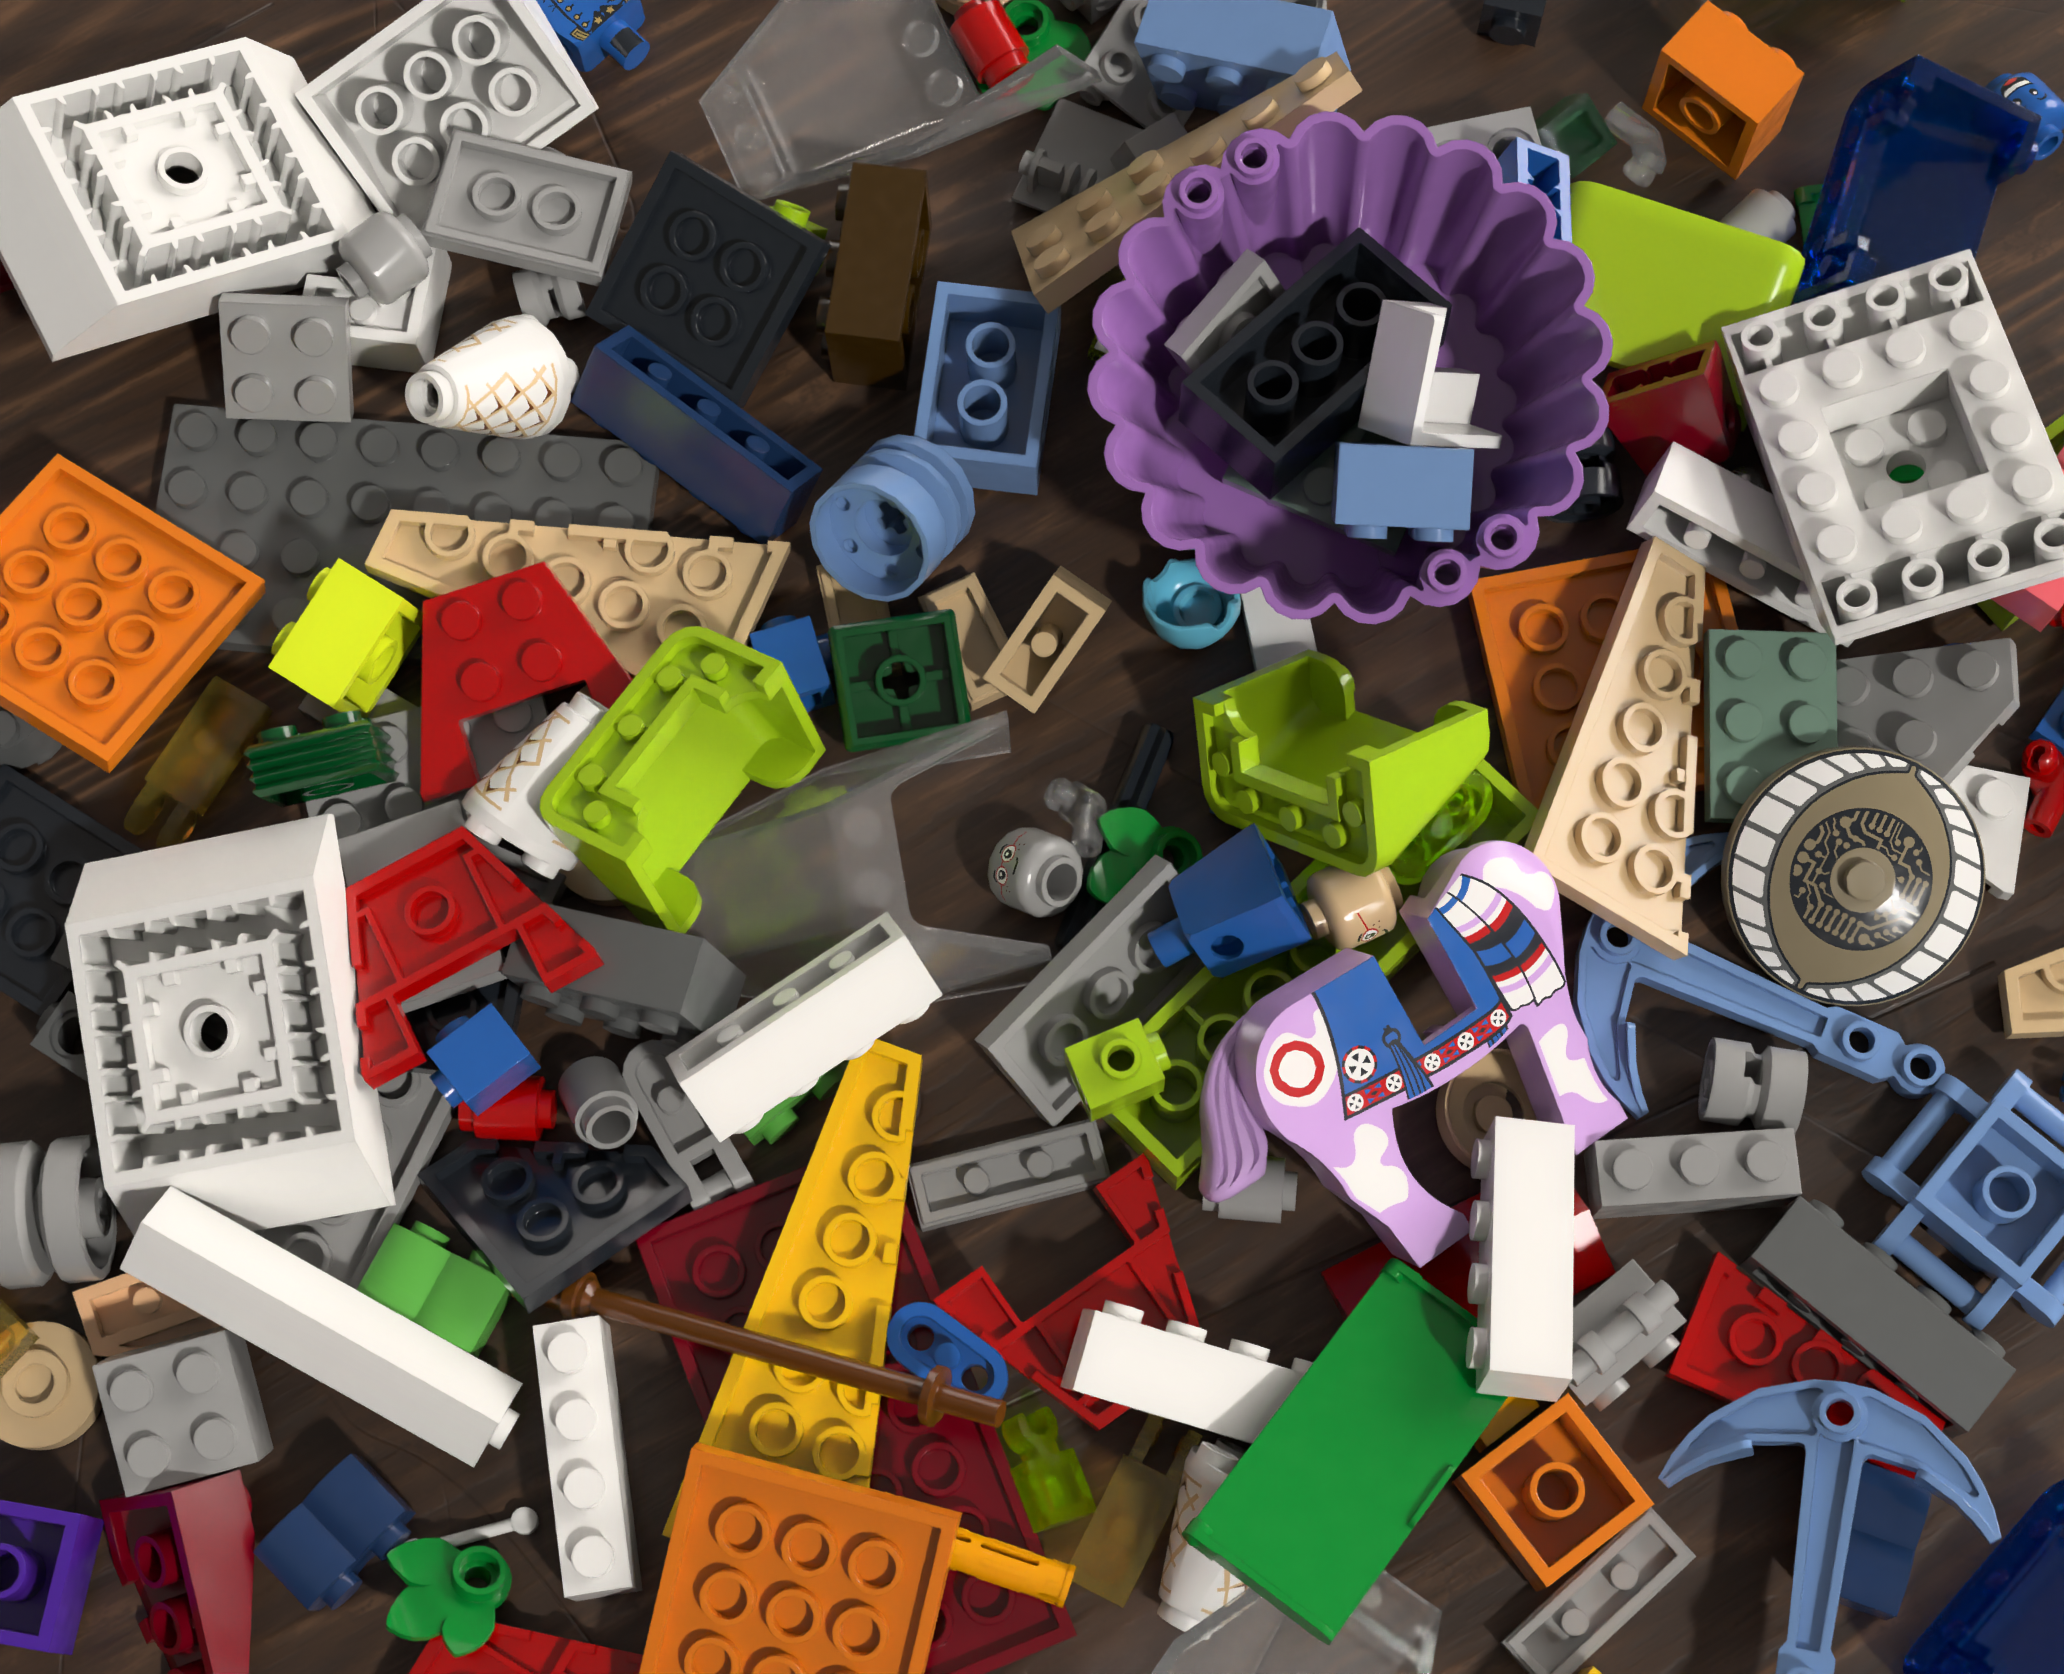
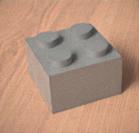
(182, 1409)

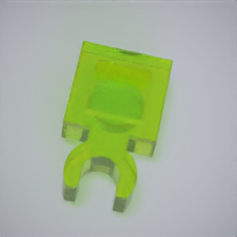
(1047, 1479)

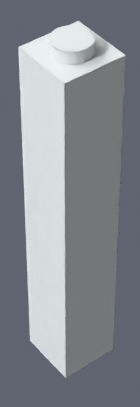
(322, 1327)

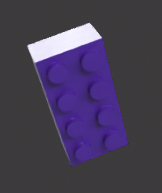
(44, 1575)

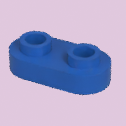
(952, 1347)

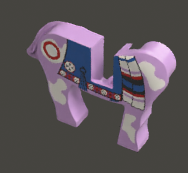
(1339, 1053)

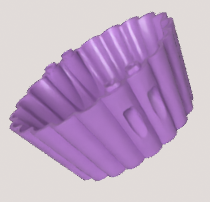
(1511, 321)

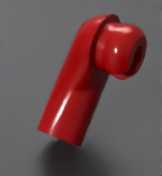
(2046, 769)

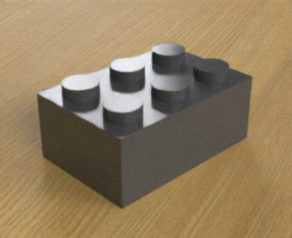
(648, 982)

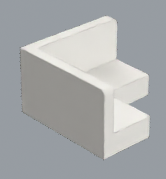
(395, 334)
(1409, 395)

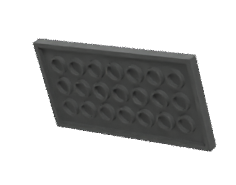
(312, 492)

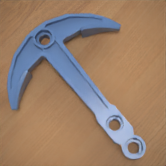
(1607, 977)
(1832, 1473)

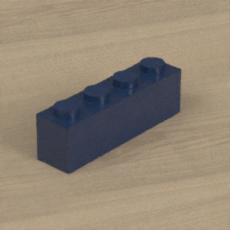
(696, 435)

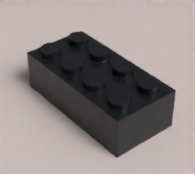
(1300, 365)

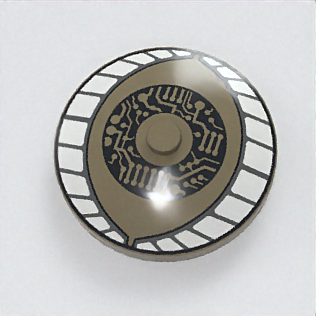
(1853, 875)

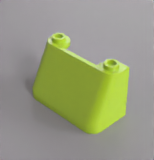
(1674, 275)
(671, 765)
(1325, 777)

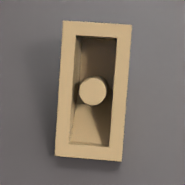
(1047, 639)

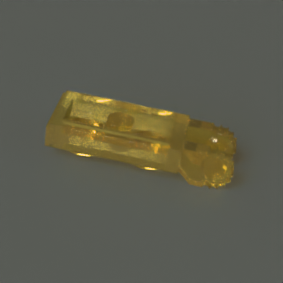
(198, 760)
(1130, 1518)

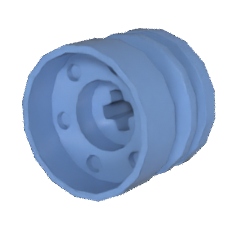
(892, 518)

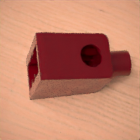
(1676, 400)

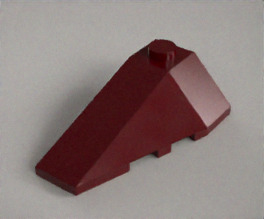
(192, 1569)

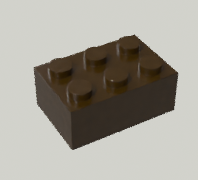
(876, 275)

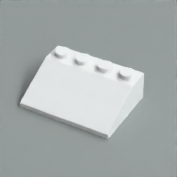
(437, 70)

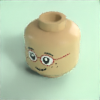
(1350, 906)

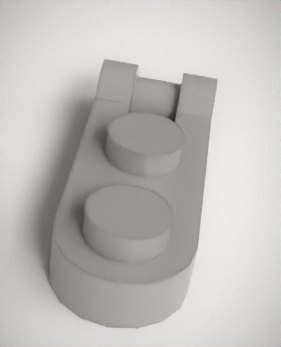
(680, 1127)

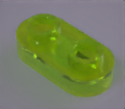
(1447, 828)

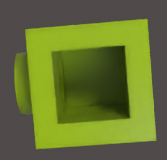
(1117, 1068)

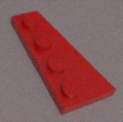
(1750, 1340)

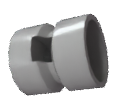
(1754, 1086)

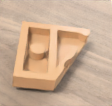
(131, 1315)

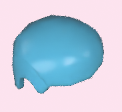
(1186, 607)

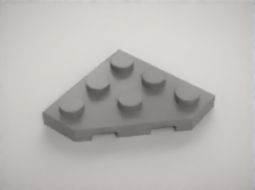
(1928, 701)

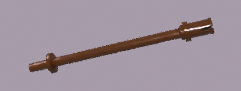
(931, 1395)

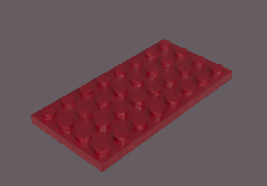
(713, 1269)

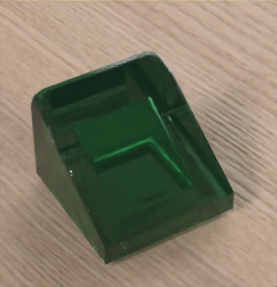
(1575, 130)

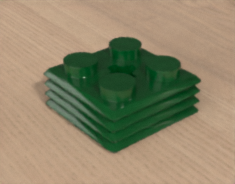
(865, 654)
(320, 763)

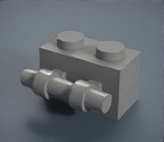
(1617, 1328)

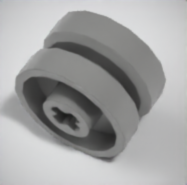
(54, 1213)

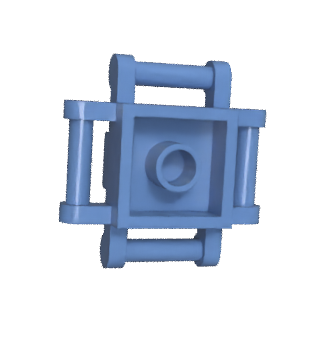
(1986, 1201)

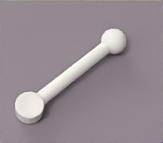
(523, 1521)

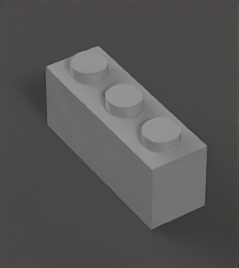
(1692, 1173)

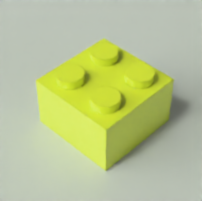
(347, 639)

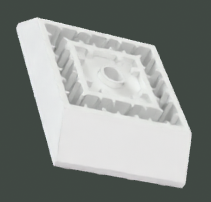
(122, 249)
(1891, 380)
(280, 1113)

